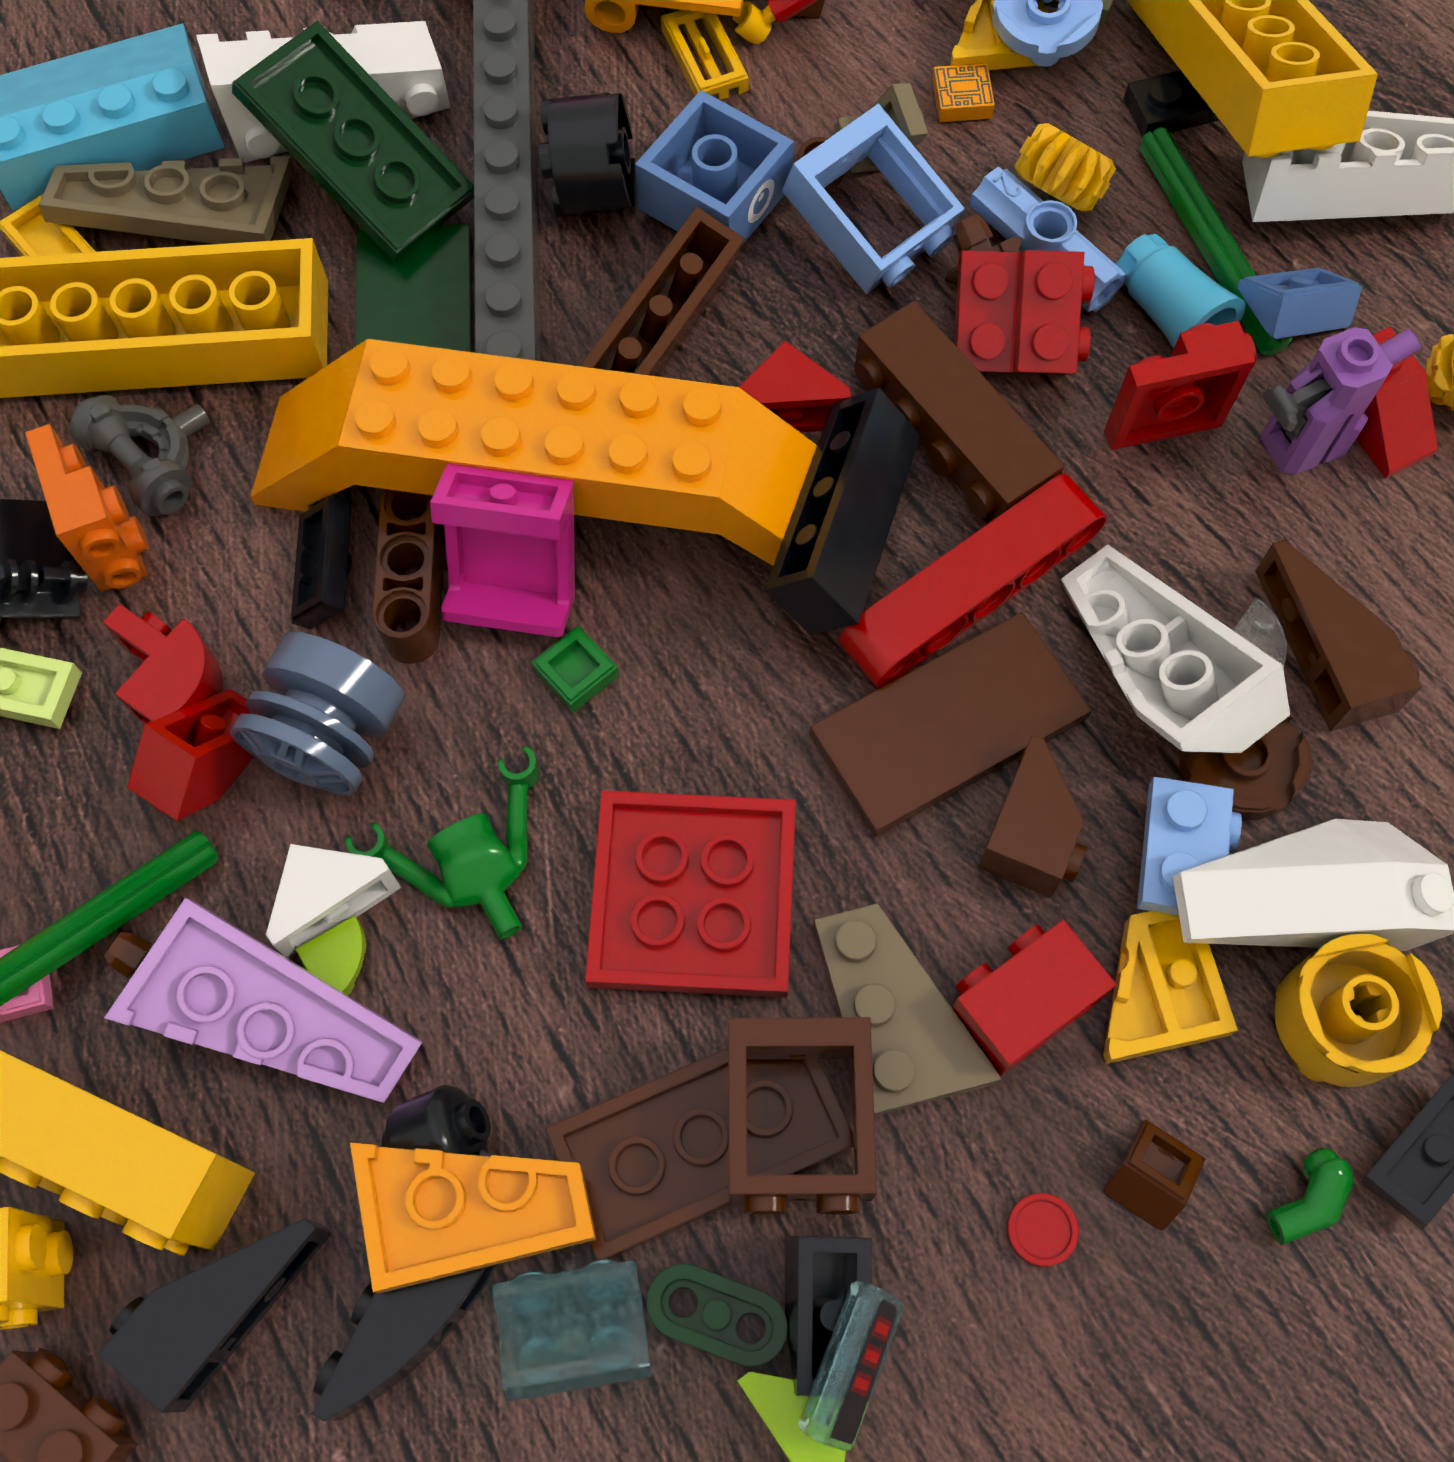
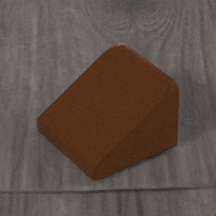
(1155, 1176)

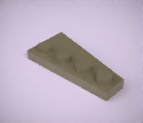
(171, 201)

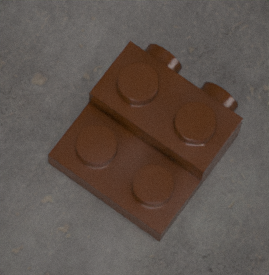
(50, 1419)

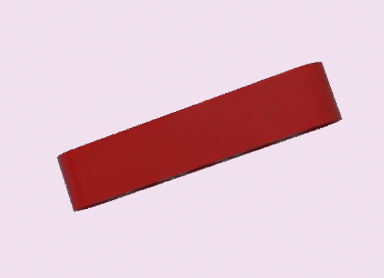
(972, 580)

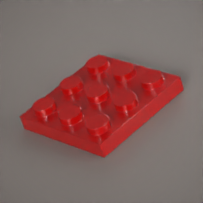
(692, 894)

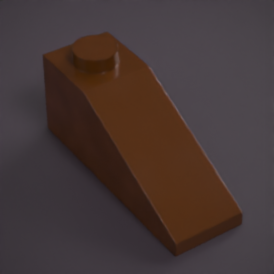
(1340, 645)

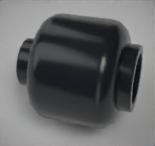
(440, 1121)

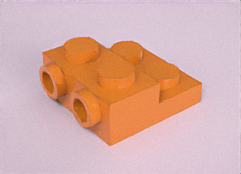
(87, 515)

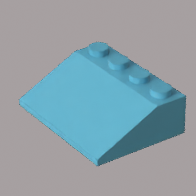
(104, 105)

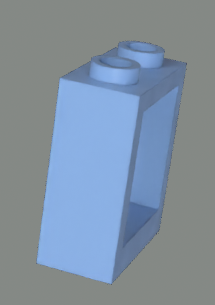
(906, 170)

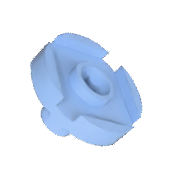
(1046, 35)

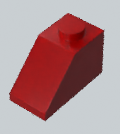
(1399, 417)
(190, 756)

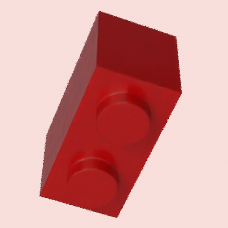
(1031, 994)

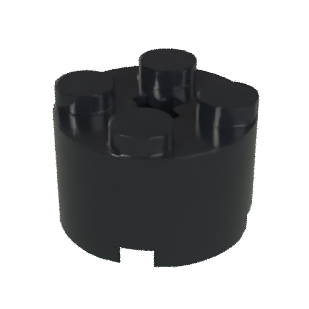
(588, 153)

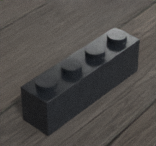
(843, 513)

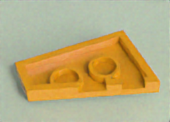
(458, 1213)

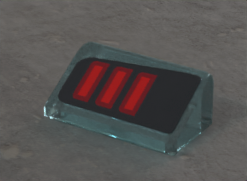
(851, 1366)

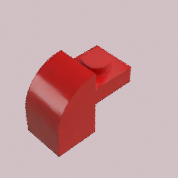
(174, 669)

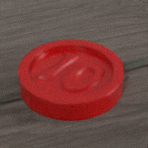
(1042, 1230)

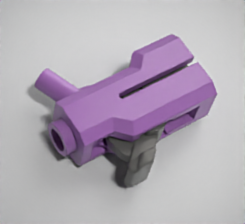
(1329, 398)

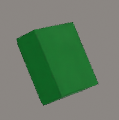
(575, 669)

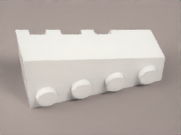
(393, 54)
(1393, 171)

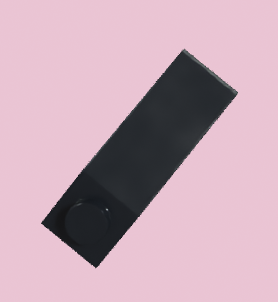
(194, 1324)

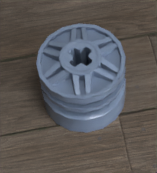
(319, 713)

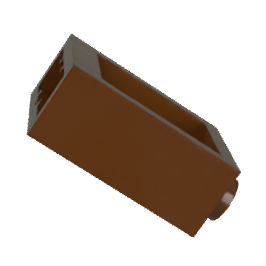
(802, 1040)

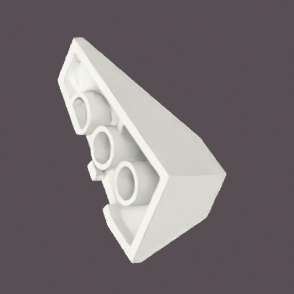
(1176, 661)
(1319, 888)

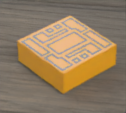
(963, 92)

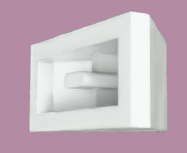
(322, 891)

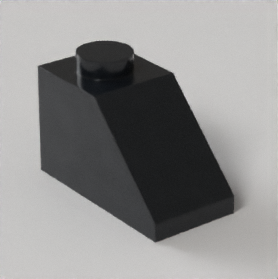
(815, 1289)

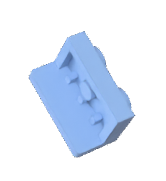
(1183, 829)

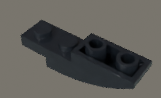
(392, 1338)

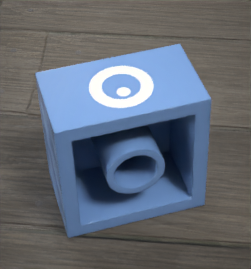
(714, 162)

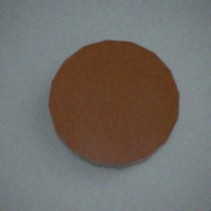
(1262, 775)

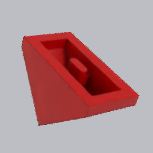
(796, 388)

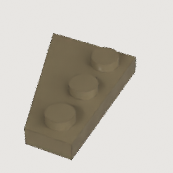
(915, 1035)

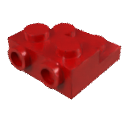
(1023, 310)
(1185, 391)

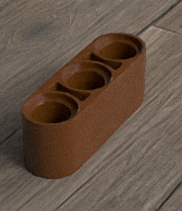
(414, 595)

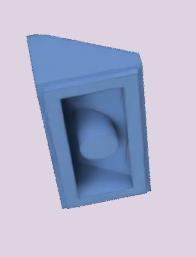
(1301, 301)

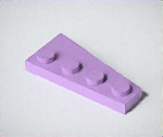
(246, 1000)

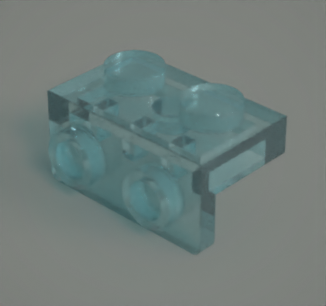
(571, 1329)

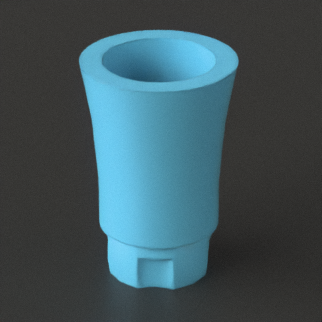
(1175, 289)

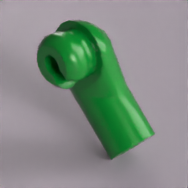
(1322, 1202)

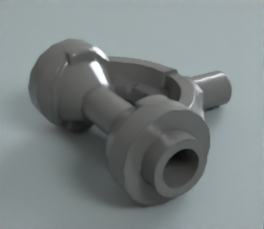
(158, 483)

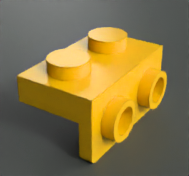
(32, 1266)

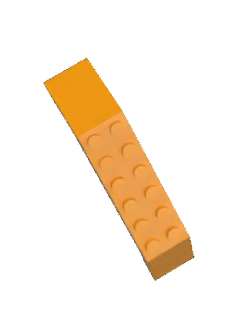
(627, 440)

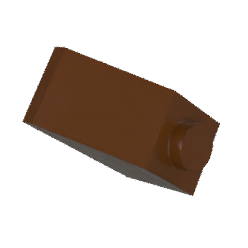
(1036, 826)

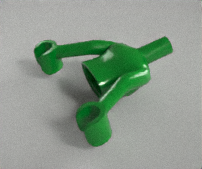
(472, 857)

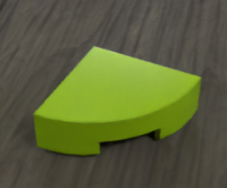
(336, 954)

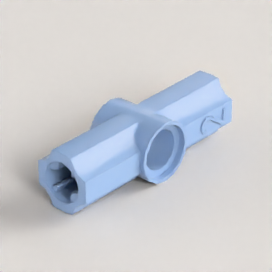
(1043, 226)

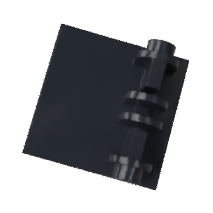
(35, 566)

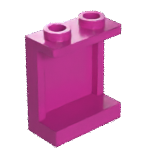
(507, 549)

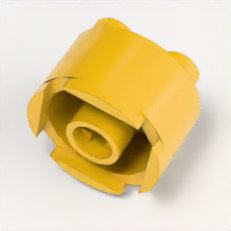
(1362, 974)

